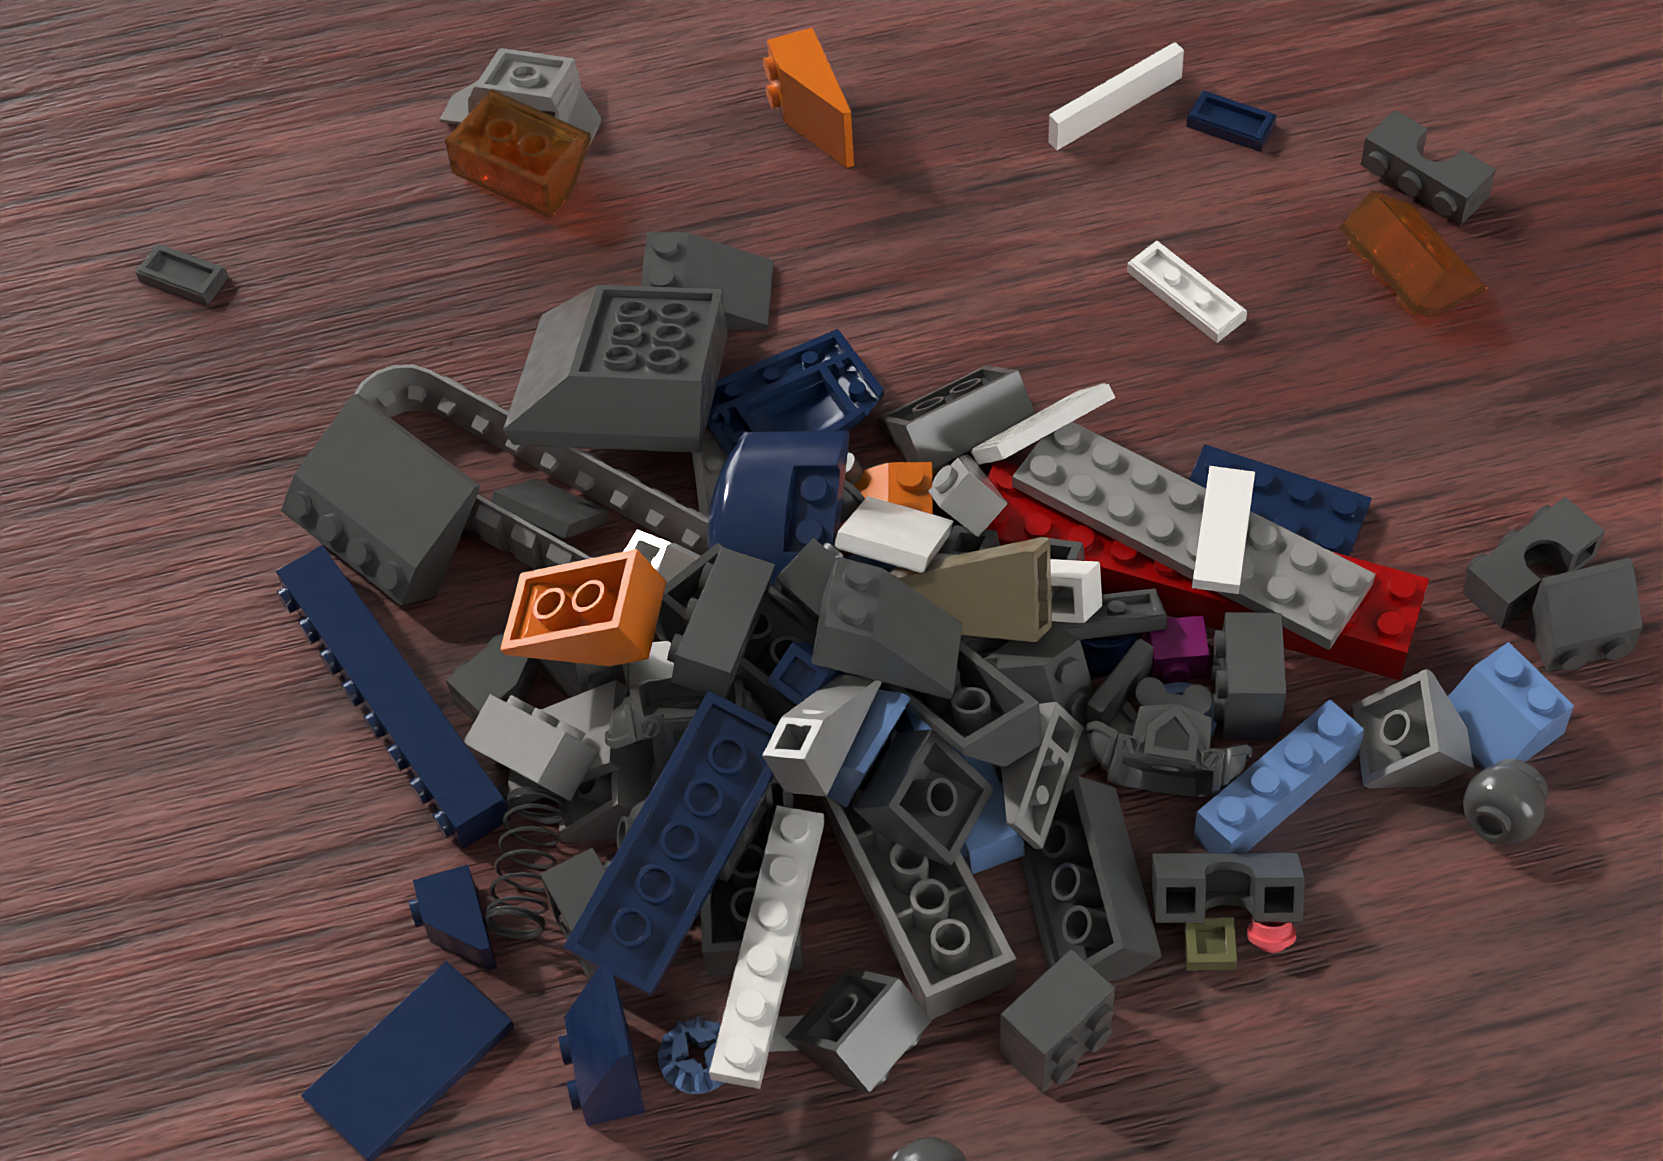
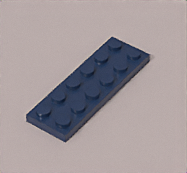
(676, 845)

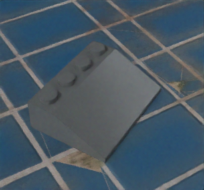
(382, 502)

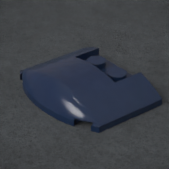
(798, 390)
(779, 494)

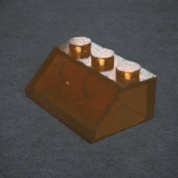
(518, 153)
(1409, 256)

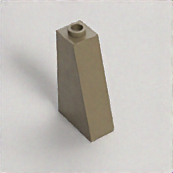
(992, 590)

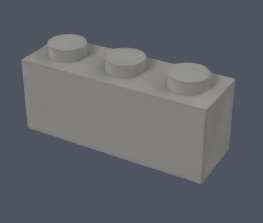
(531, 744)

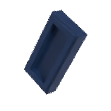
(1231, 120)

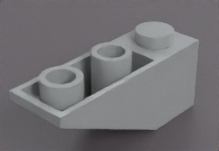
(818, 735)

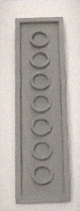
(1163, 519)

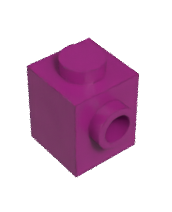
(1179, 650)

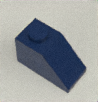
(453, 915)

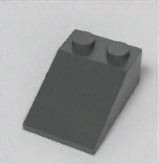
(698, 262)
(885, 631)

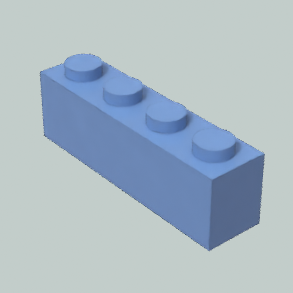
(1279, 782)

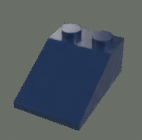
(601, 1053)

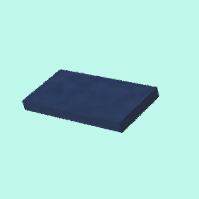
(407, 1062)

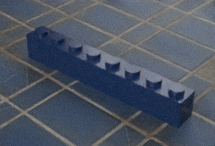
(393, 697)

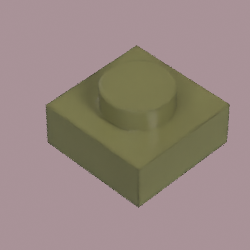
(1210, 944)

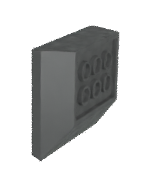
(622, 370)

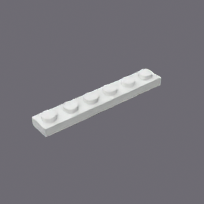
(767, 948)

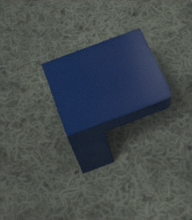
(796, 674)

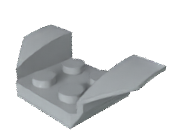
(535, 80)

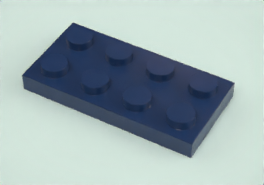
(1295, 502)

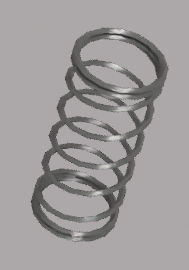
(542, 817)

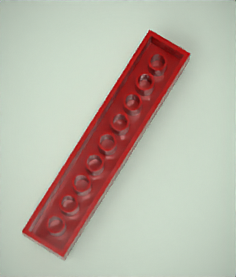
(1371, 641)

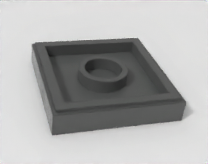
(550, 508)

